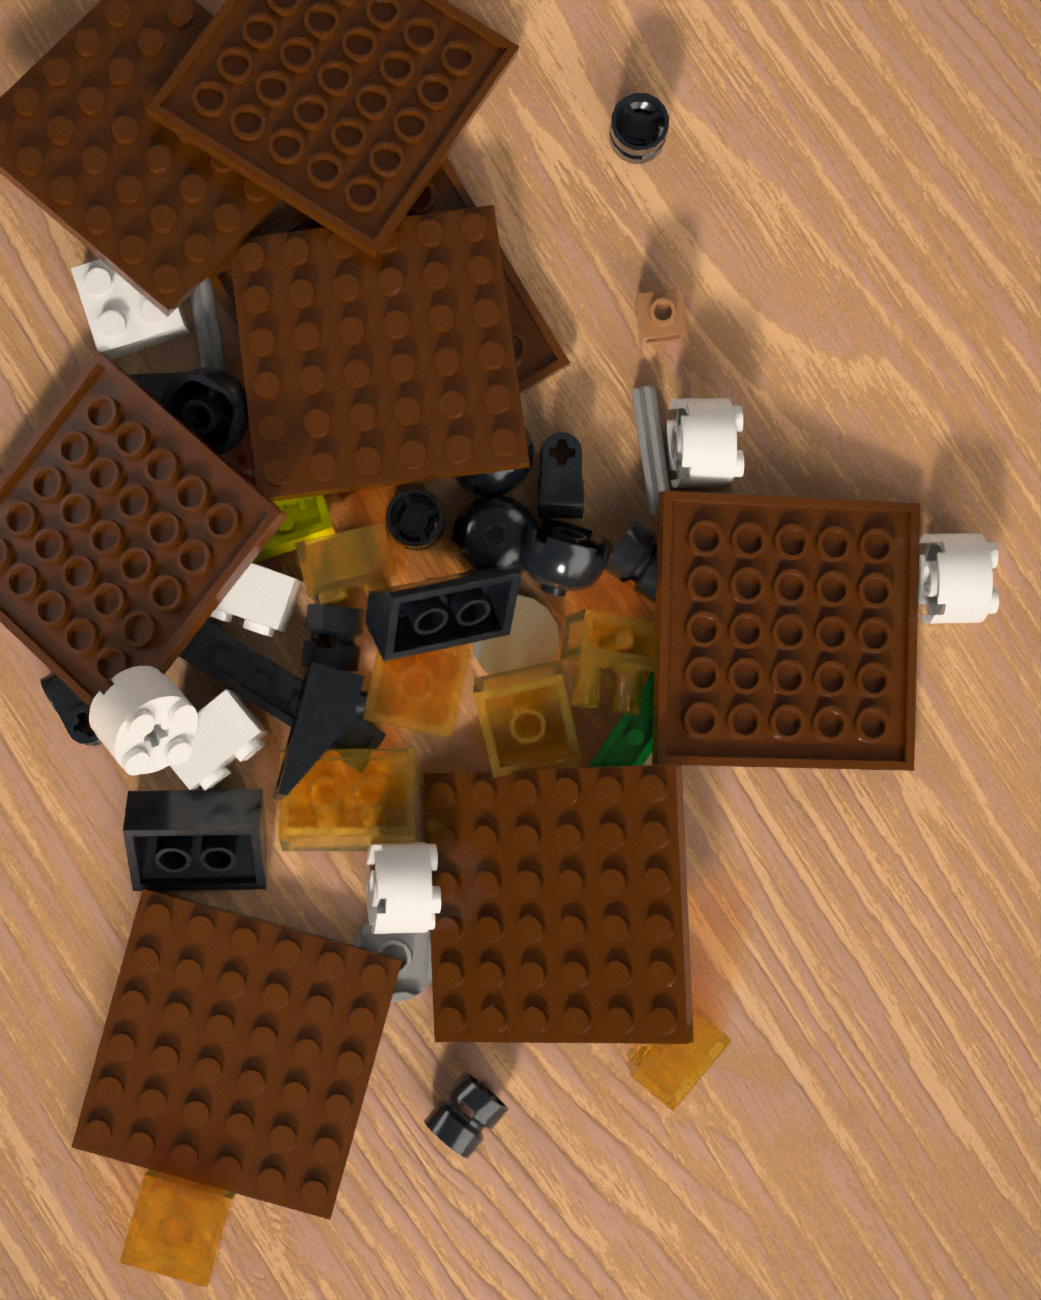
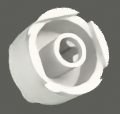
(704, 442)
(957, 578)
(144, 721)
(401, 887)

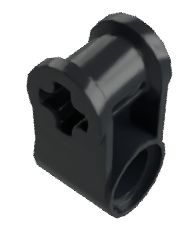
(561, 486)
(69, 708)

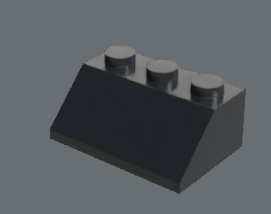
(443, 611)
(196, 839)

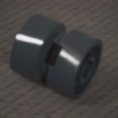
(638, 128)
(415, 519)
(636, 561)
(338, 622)
(457, 1128)

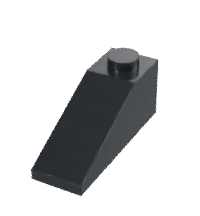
(323, 711)

